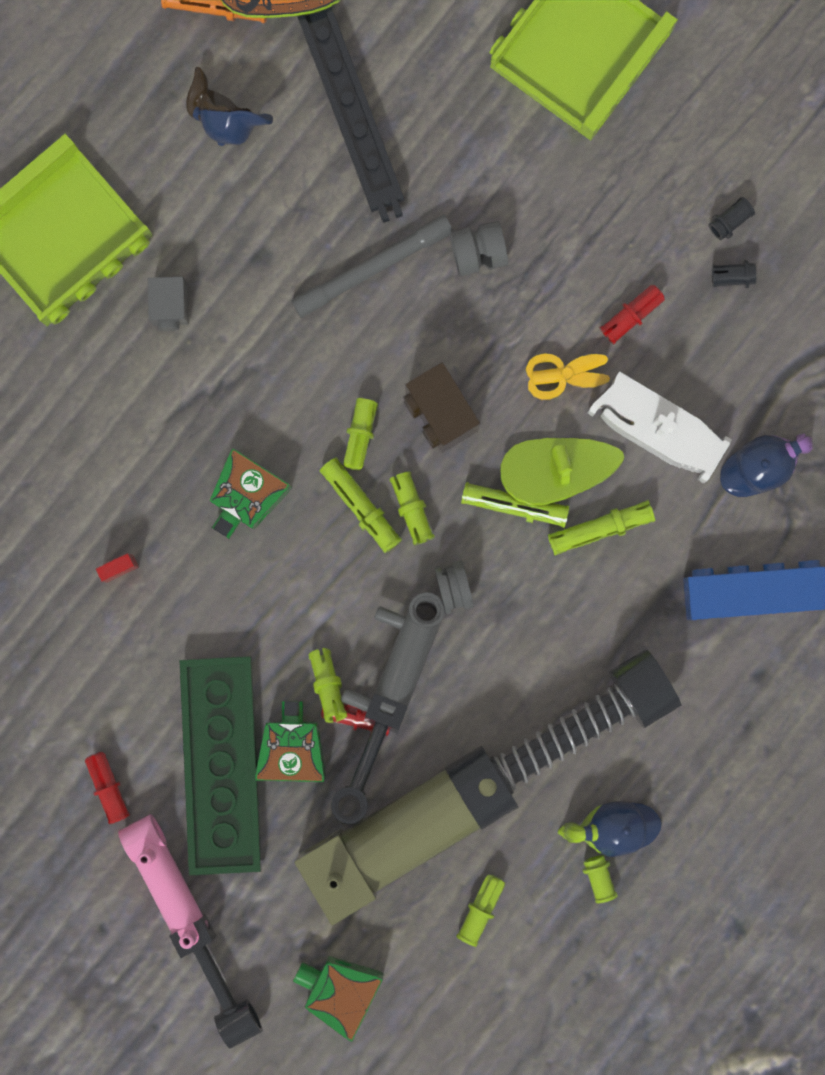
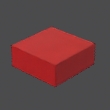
(117, 568)

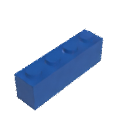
(755, 592)

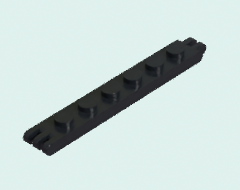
(352, 112)

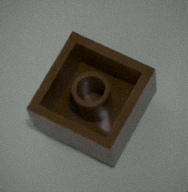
(441, 408)

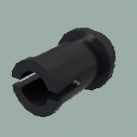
(731, 218)
(734, 274)

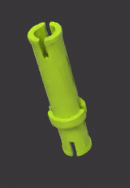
(473, 496)
(360, 505)
(608, 525)

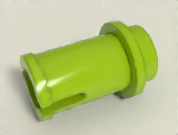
(600, 878)

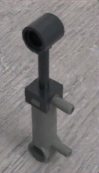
(393, 692)

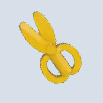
(573, 373)

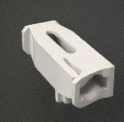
(660, 427)

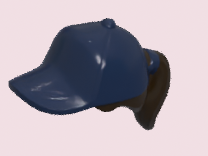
(219, 115)

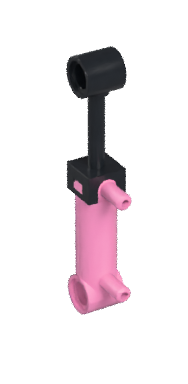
(188, 927)

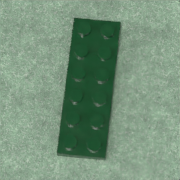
(220, 765)

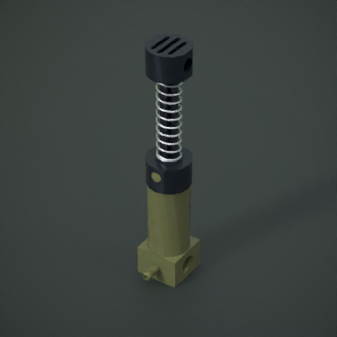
(467, 796)

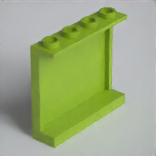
(580, 55)
(63, 231)

